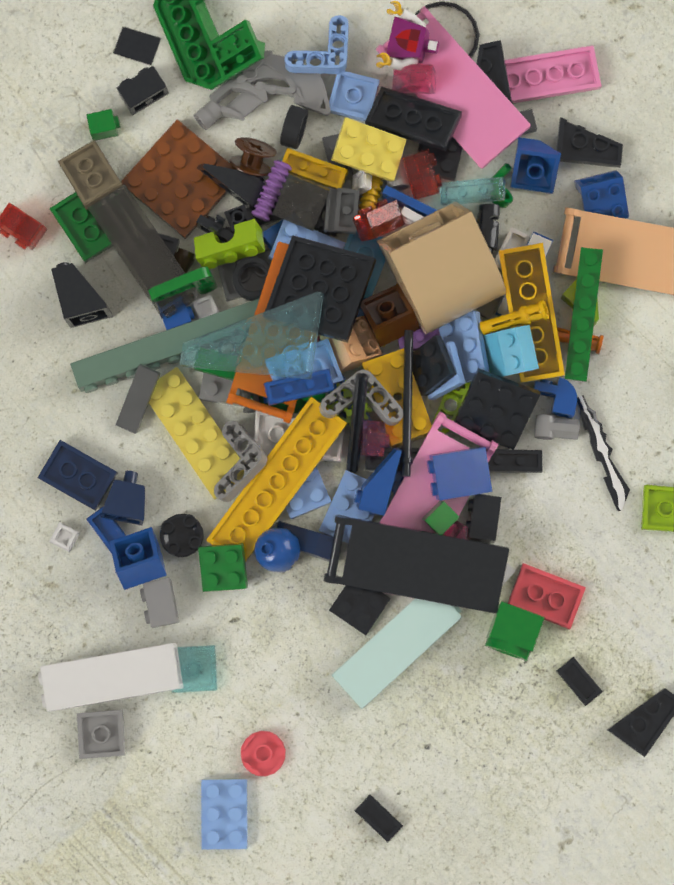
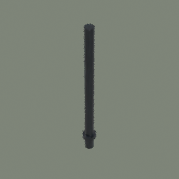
(406, 459)

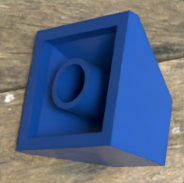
(535, 166)

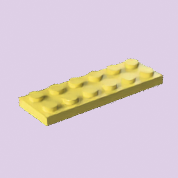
(193, 429)

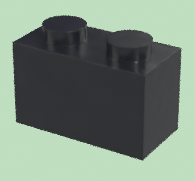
(142, 89)
(484, 518)

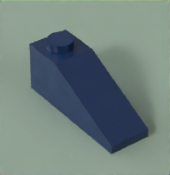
(311, 542)

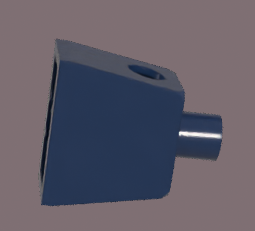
(126, 500)

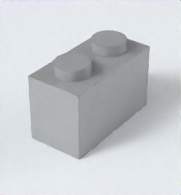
(160, 603)

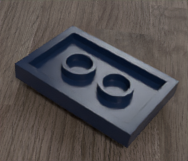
(77, 475)

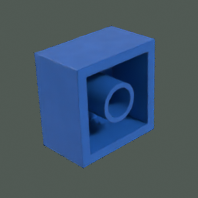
(137, 558)

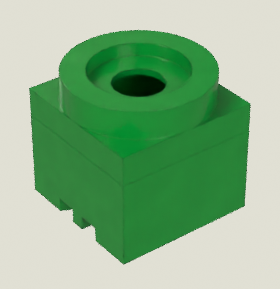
(514, 631)

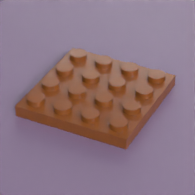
(172, 184)

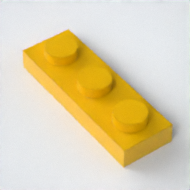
(315, 169)

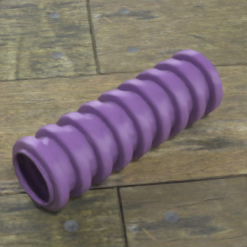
(271, 190)

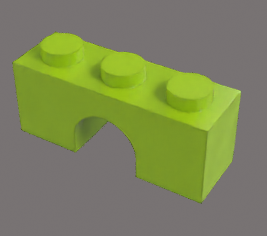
(245, 243)

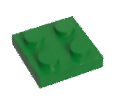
(223, 567)

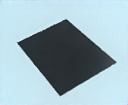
(137, 45)

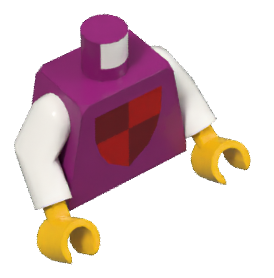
(407, 40)

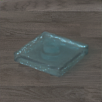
(198, 668)

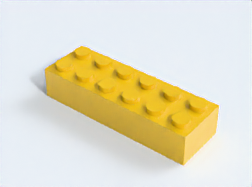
(526, 284)

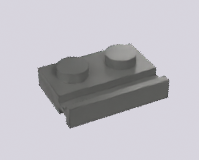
(340, 208)

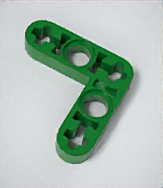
(200, 278)

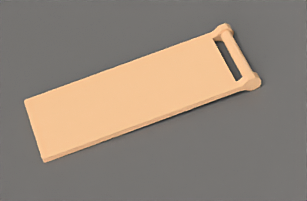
(633, 251)

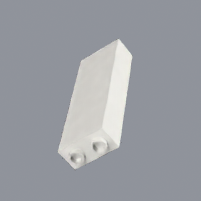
(110, 677)

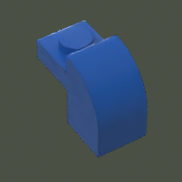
(563, 396)

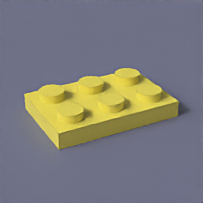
(368, 149)

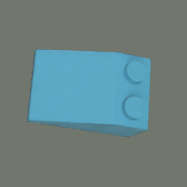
(511, 351)

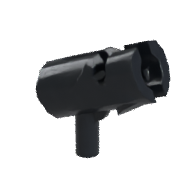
(488, 225)

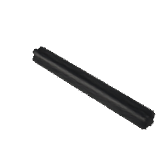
(357, 422)

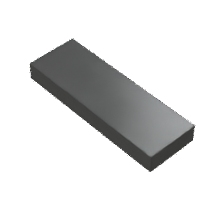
(138, 398)

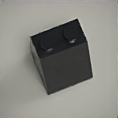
(77, 297)

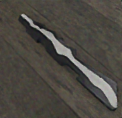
(615, 483)

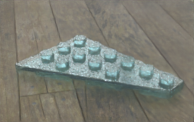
(266, 344)

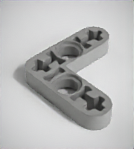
(350, 384)
(247, 459)

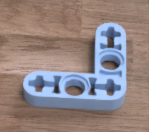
(327, 57)

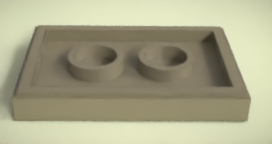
(90, 174)

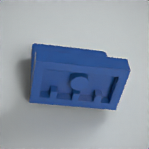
(604, 194)

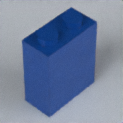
(459, 473)

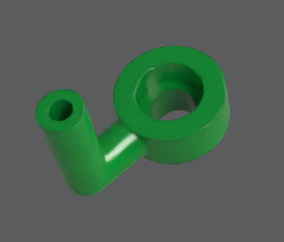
(502, 172)

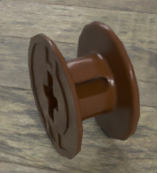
(252, 158)

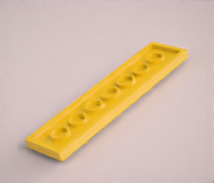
(280, 479)

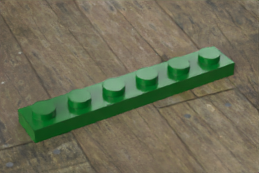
(583, 314)

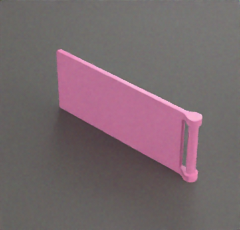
(488, 118)
(414, 493)

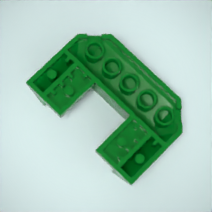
(197, 47)

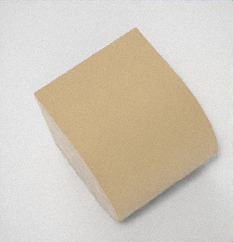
(443, 266)

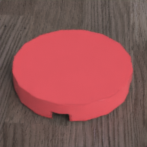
(263, 753)

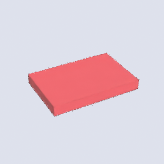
(546, 595)

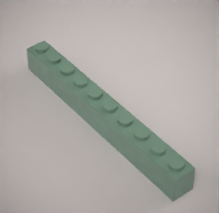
(152, 350)

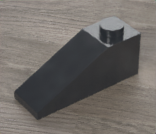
(240, 185)

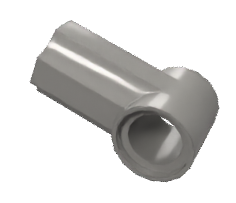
(550, 427)

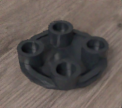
(181, 535)

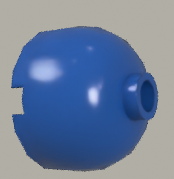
(277, 549)

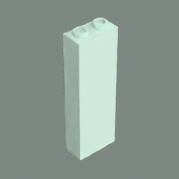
(395, 648)

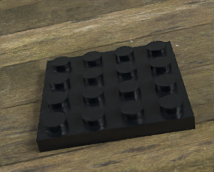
(325, 269)

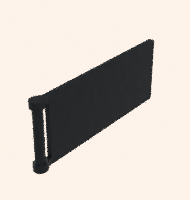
(419, 564)

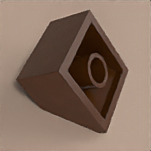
(389, 315)

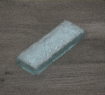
(473, 191)

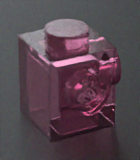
(374, 438)

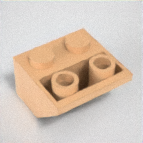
(359, 349)

